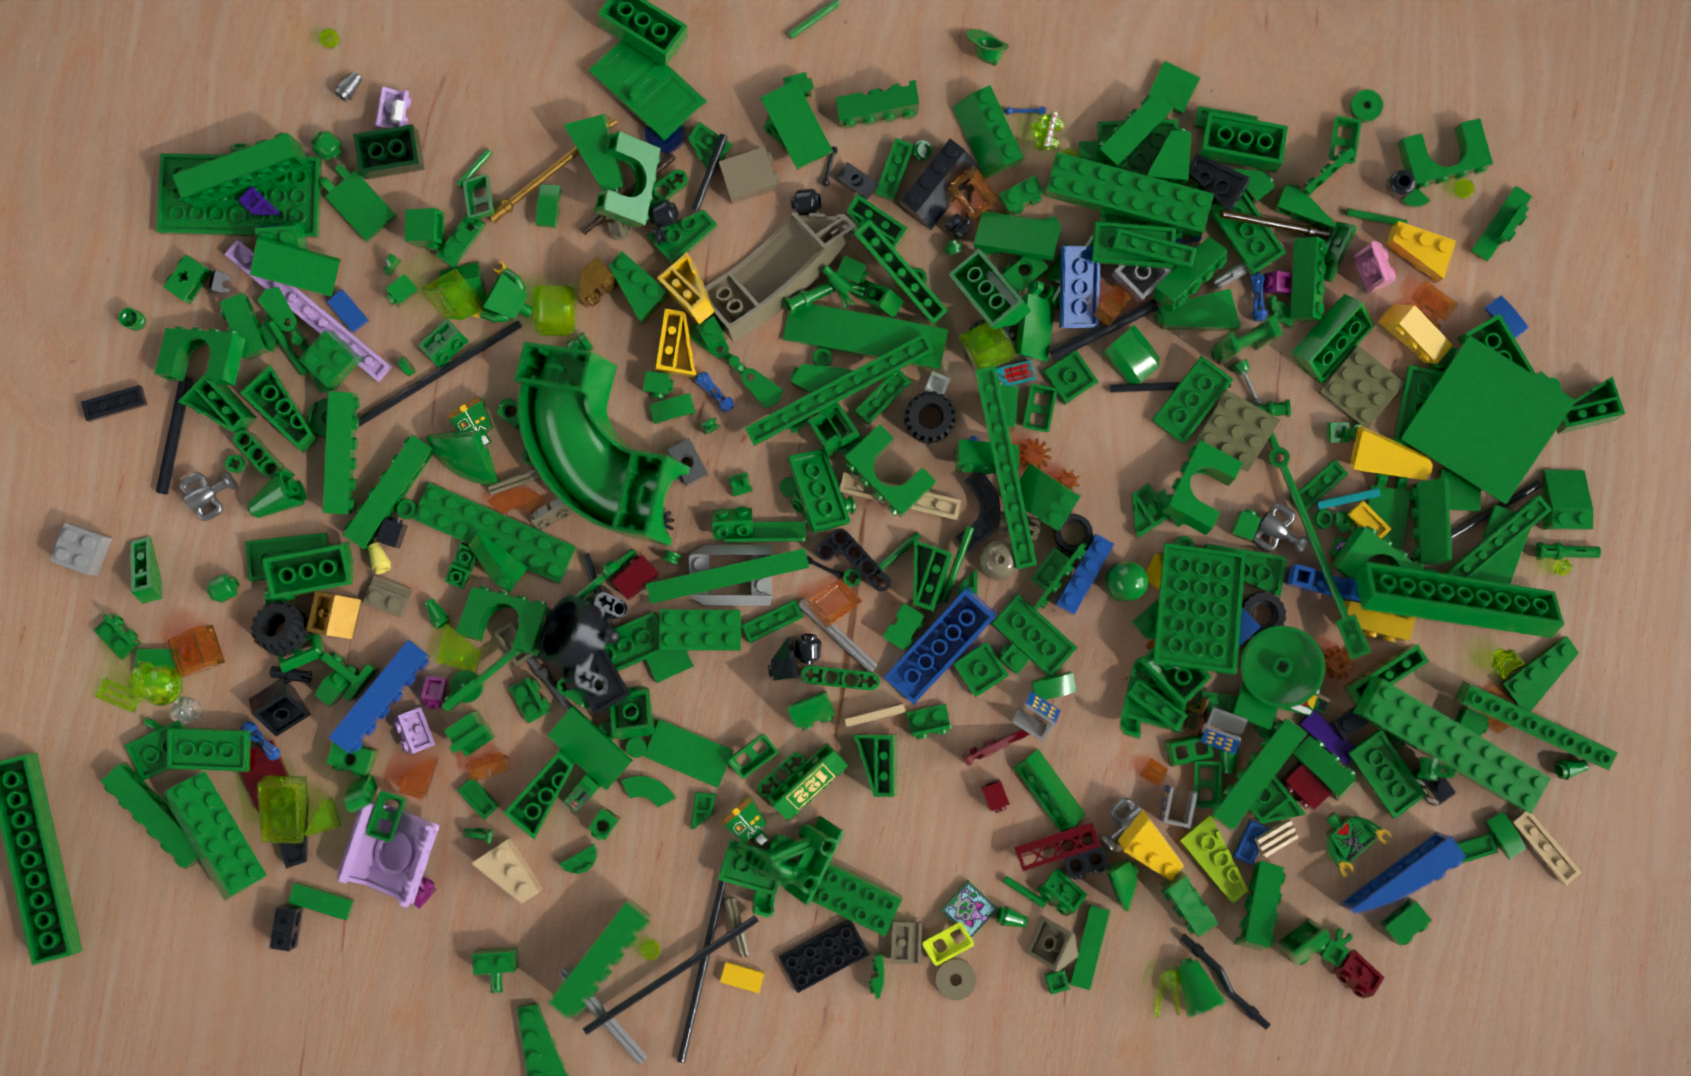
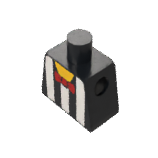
(1436, 791)

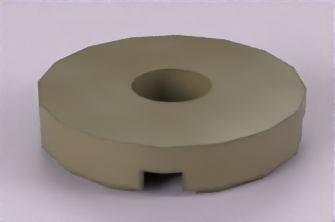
(960, 990)

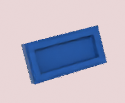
(348, 311)
(1247, 848)

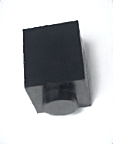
(392, 532)

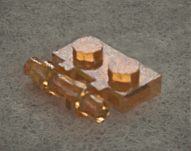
(1434, 301)

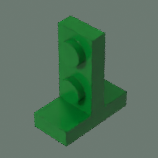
(351, 673)

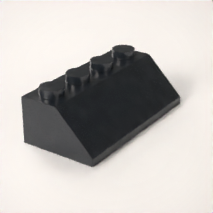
(930, 195)

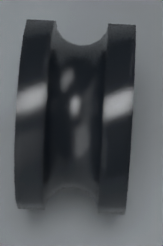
(660, 235)

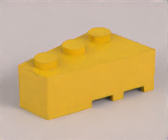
(1422, 248)
(674, 346)
(1150, 847)

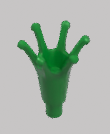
(842, 286)

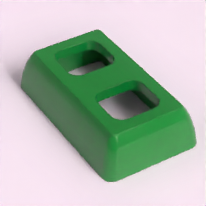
(1355, 127)
(472, 203)
(1046, 410)
(303, 657)
(1189, 742)
(756, 759)
(1215, 783)
(380, 813)

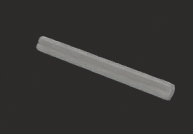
(841, 638)

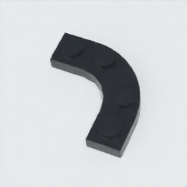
(988, 509)

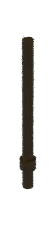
(597, 219)
(1308, 230)

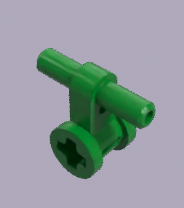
(1431, 769)

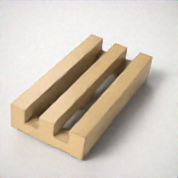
(1277, 841)

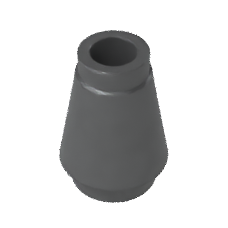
(347, 87)

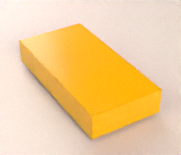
(1365, 516)
(742, 977)

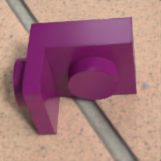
(1278, 282)
(434, 692)
(425, 891)

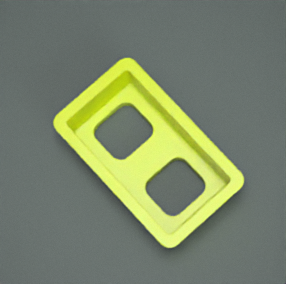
(953, 948)

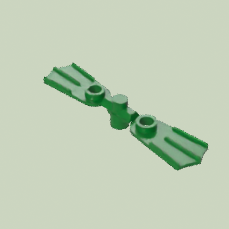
(279, 310)
(760, 386)

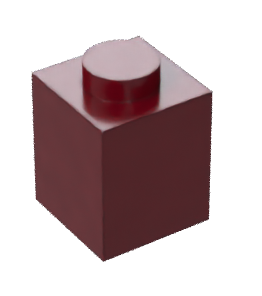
(995, 796)

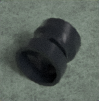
(958, 230)

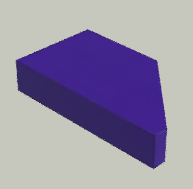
(257, 204)

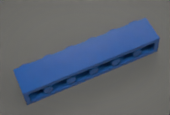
(379, 697)

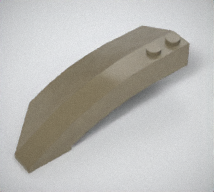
(776, 270)

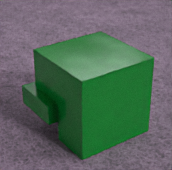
(425, 228)
(833, 429)
(469, 734)

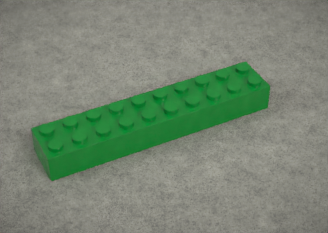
(1458, 600)
(1451, 744)
(36, 862)

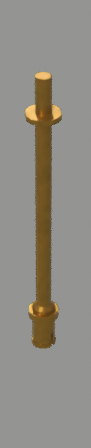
(508, 204)

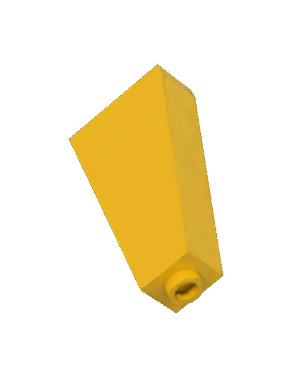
(1385, 456)

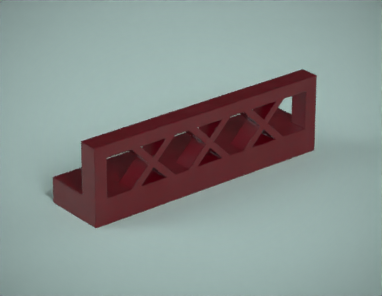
(1073, 835)

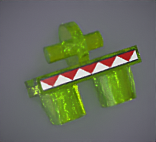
(1044, 131)

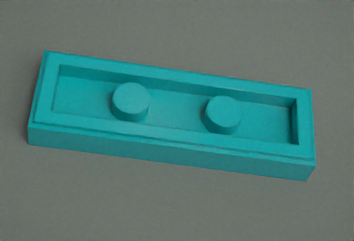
(1348, 498)

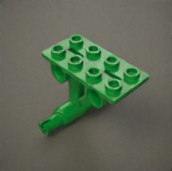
(802, 877)

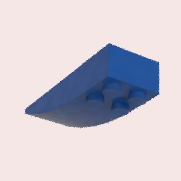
(940, 645)
(1409, 874)

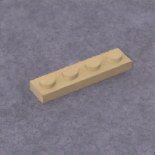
(1546, 847)

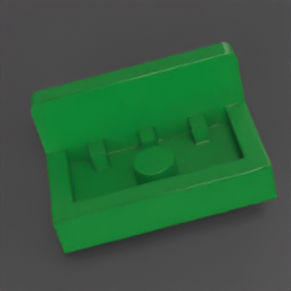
(732, 523)

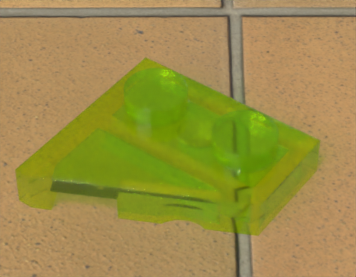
(458, 651)

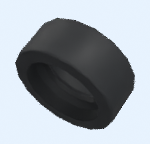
(1087, 538)

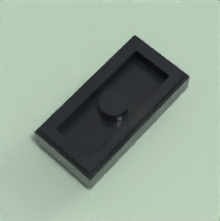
(857, 181)

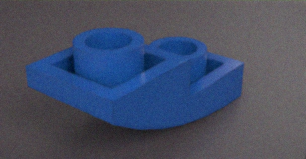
(1510, 315)

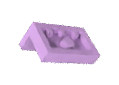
(414, 731)

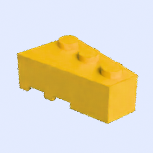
(686, 288)
(1416, 332)
(1389, 626)

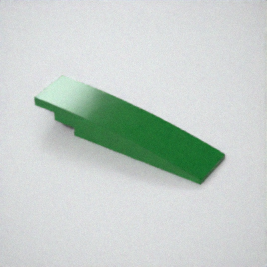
(860, 333)

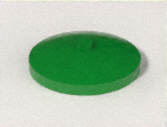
(1282, 667)

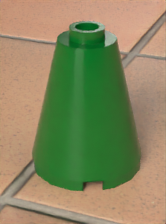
(278, 495)
(1198, 989)

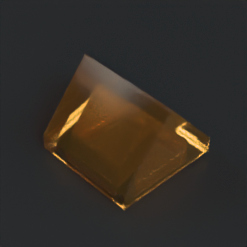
(1154, 772)

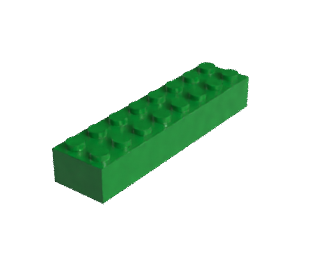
(1128, 194)

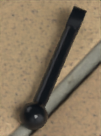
(825, 182)
(970, 188)
(839, 574)

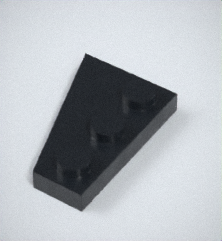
(1218, 179)
(296, 853)

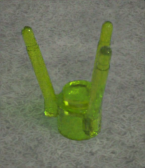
(1172, 980)

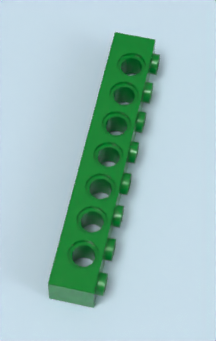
(1535, 725)

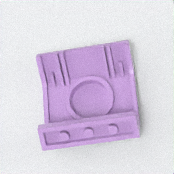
(392, 866)

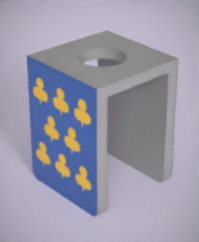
(1227, 722)
(1031, 724)
(1189, 809)

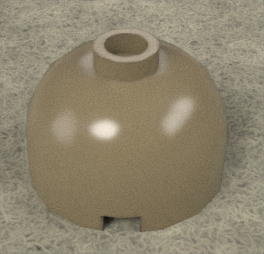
(997, 560)

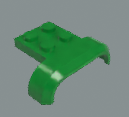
(1134, 715)
(737, 872)

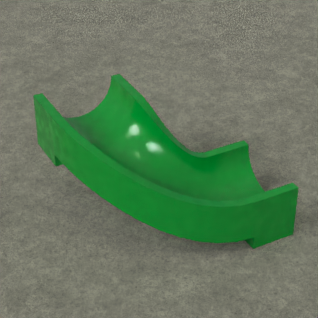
(579, 451)

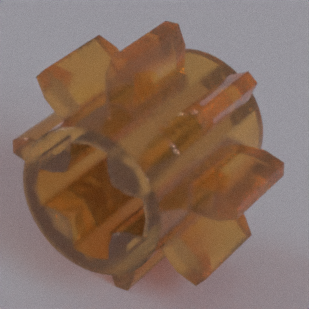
(1068, 475)

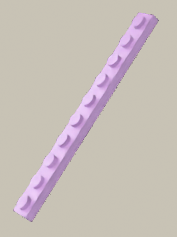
(312, 313)

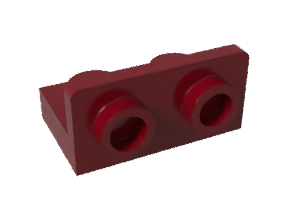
(1359, 975)

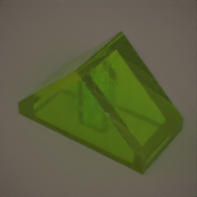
(325, 818)

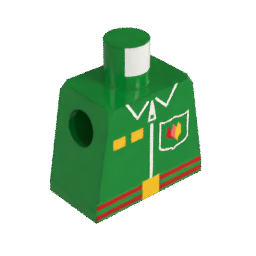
(473, 417)
(746, 821)

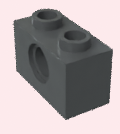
(687, 450)

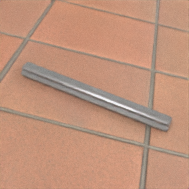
(612, 1025)

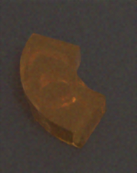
(516, 499)

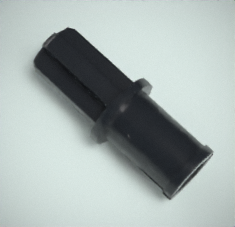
(292, 675)

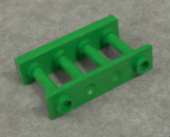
(1258, 337)

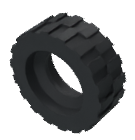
(1272, 602)

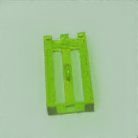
(103, 688)

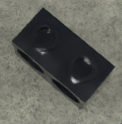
(1085, 865)
(286, 927)

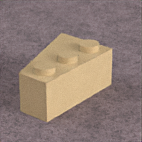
(509, 871)

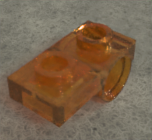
(1112, 305)

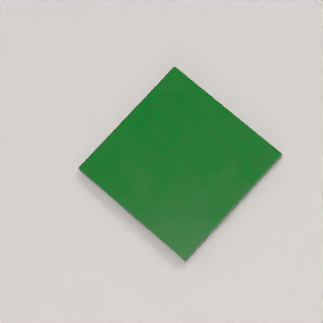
(1487, 419)

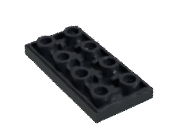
(823, 955)

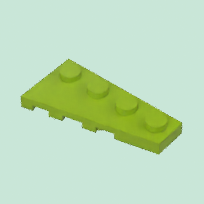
(1211, 853)

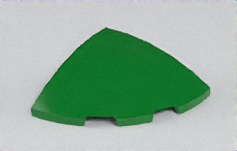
(464, 455)

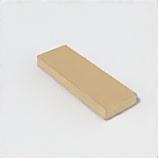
(874, 715)

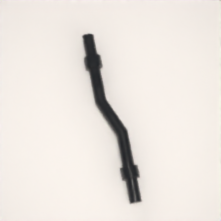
(1250, 1011)

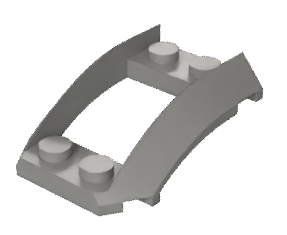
(759, 589)

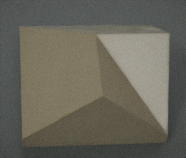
(1053, 945)

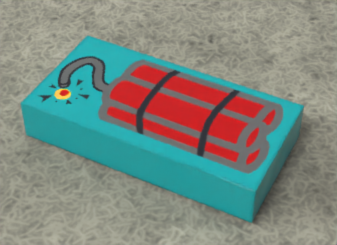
(1016, 373)

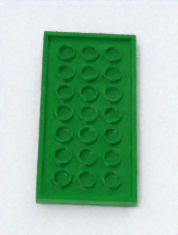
(293, 195)

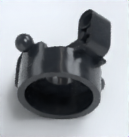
(576, 633)

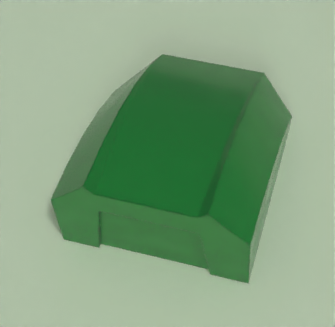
(1133, 356)
(633, 715)

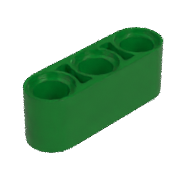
(250, 450)
(360, 793)

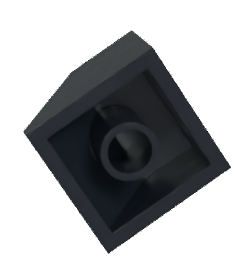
(278, 707)

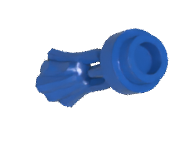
(1257, 284)
(704, 381)
(270, 750)

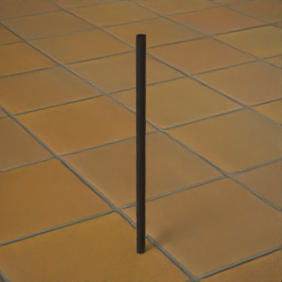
(439, 373)
(1485, 515)
(701, 973)
(670, 975)

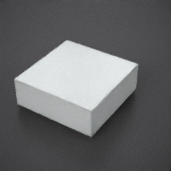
(396, 112)
(937, 383)

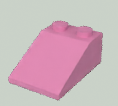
(1374, 267)

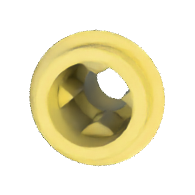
(379, 561)

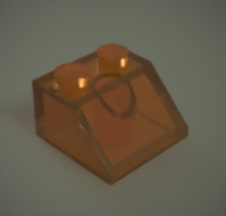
(196, 650)

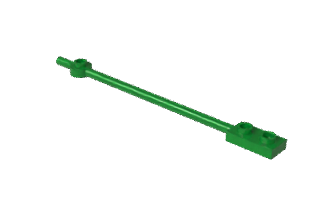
(1347, 625)
(469, 686)

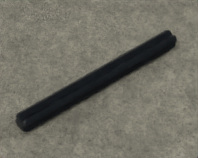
(1103, 330)
(173, 438)

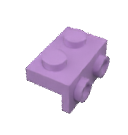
(387, 98)

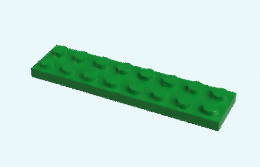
(465, 518)

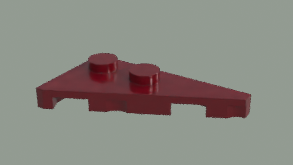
(992, 746)

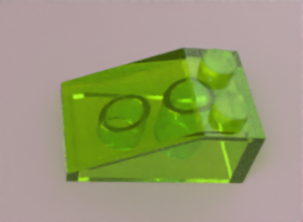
(282, 808)

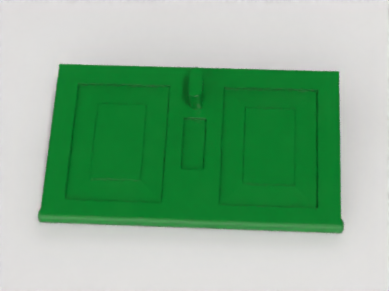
(647, 89)

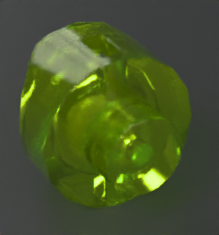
(1506, 661)

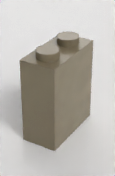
(749, 175)

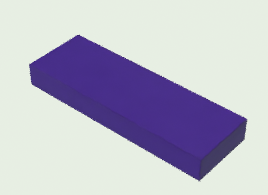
(1324, 731)

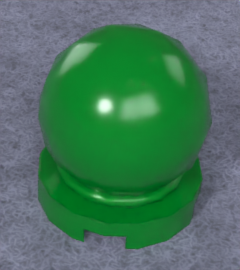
(1126, 581)

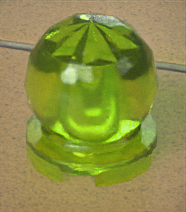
(156, 684)

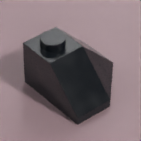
(784, 662)

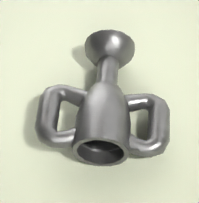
(203, 495)
(1278, 530)
(1124, 821)

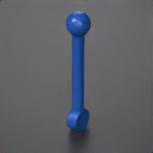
(1041, 111)

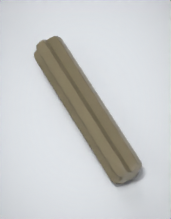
(514, 481)
(735, 920)

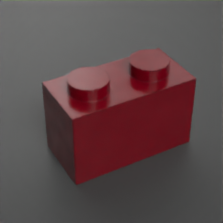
(635, 577)
(1305, 786)

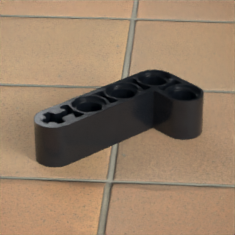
(857, 562)

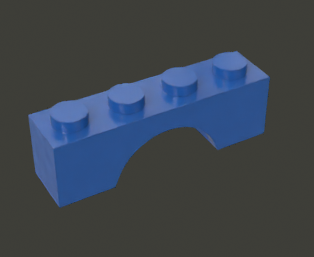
(1084, 575)
(1314, 581)

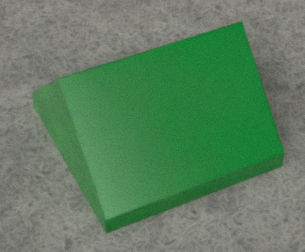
(473, 276)

